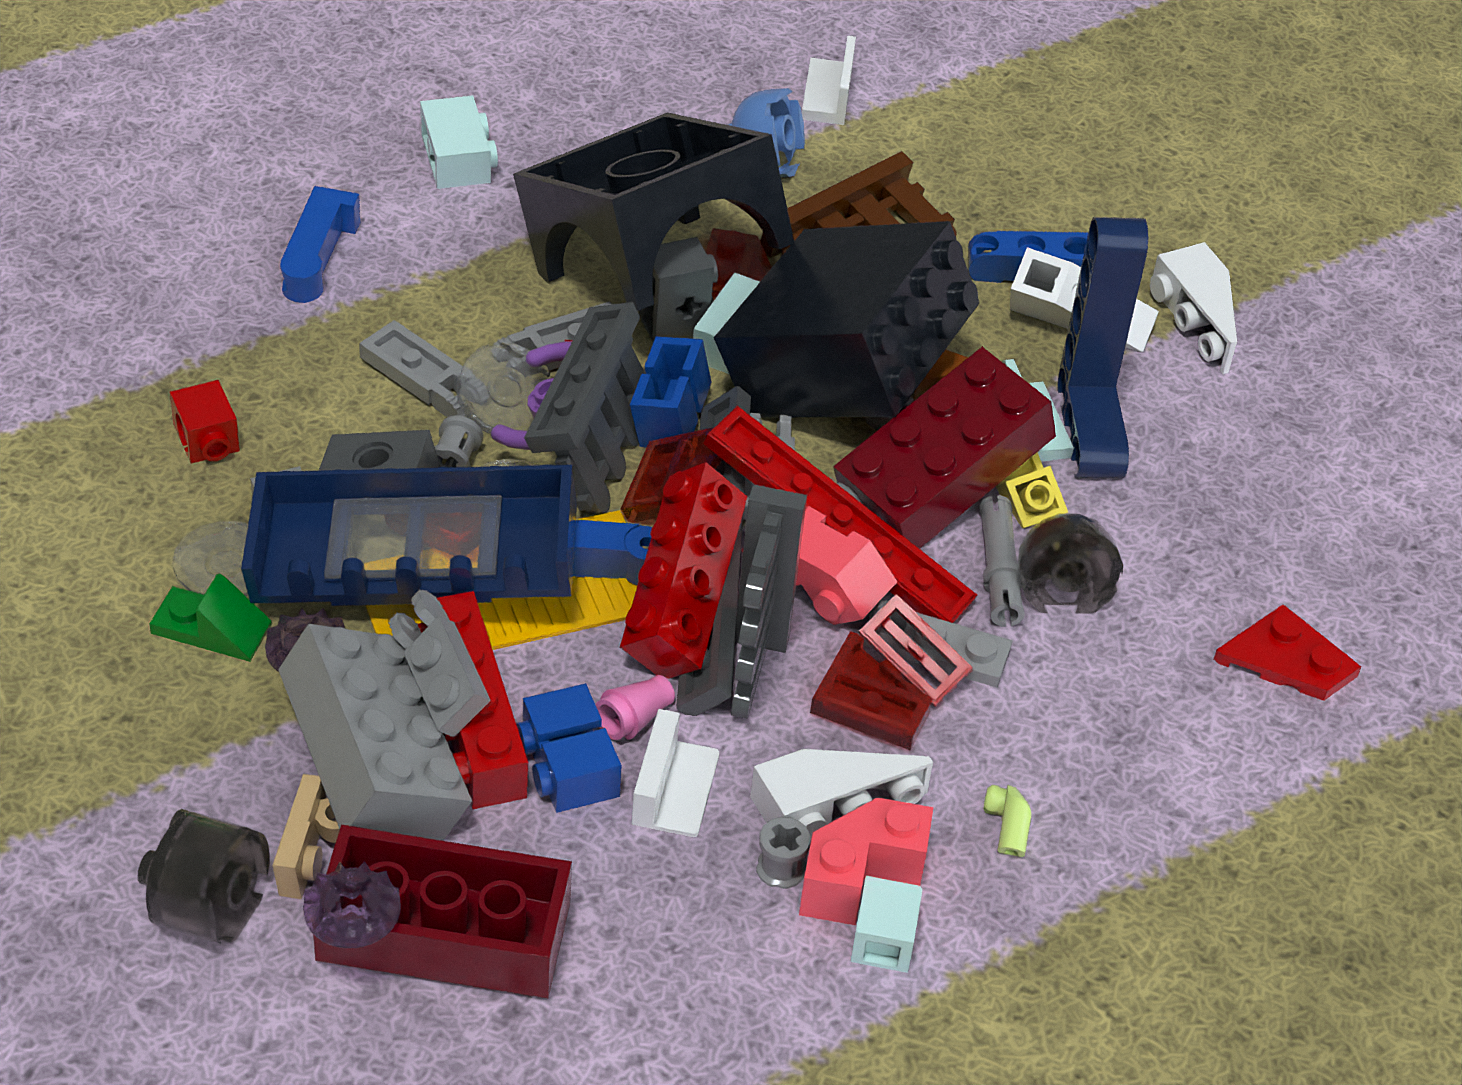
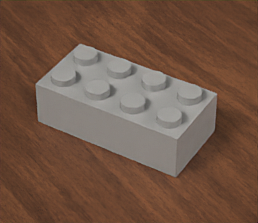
(372, 734)

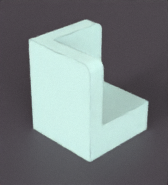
(886, 924)

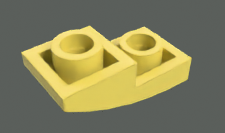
(1032, 492)

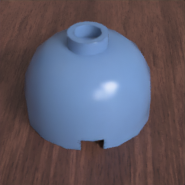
(774, 114)

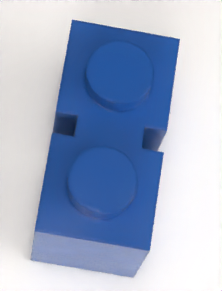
(671, 389)
(570, 758)

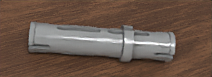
(1002, 567)

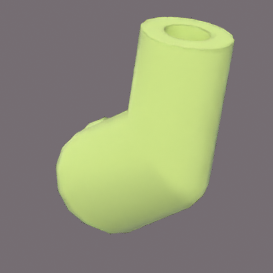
(1015, 818)

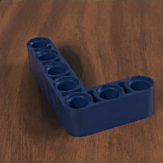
(1097, 342)

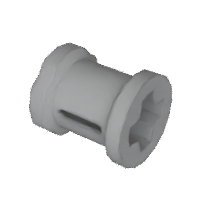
(451, 444)
(783, 846)

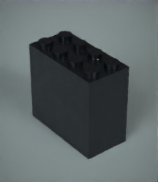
(849, 320)

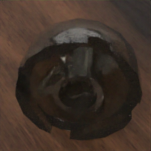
(1075, 556)

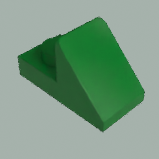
(214, 621)

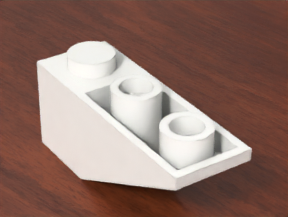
(1047, 291)
(1198, 294)
(811, 780)

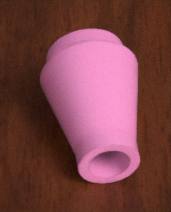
(633, 706)

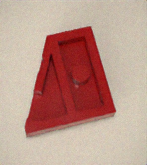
(1290, 654)

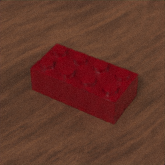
(949, 447)
(463, 912)

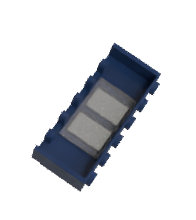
(410, 530)

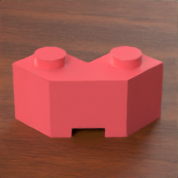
(840, 571)
(874, 840)

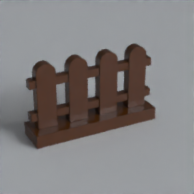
(864, 201)

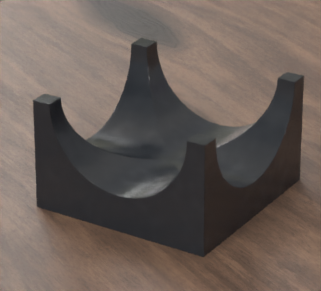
(639, 184)

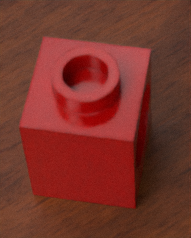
(205, 421)

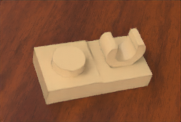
(297, 854)

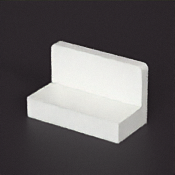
(828, 87)
(673, 780)

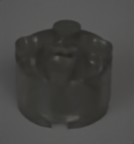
(204, 876)

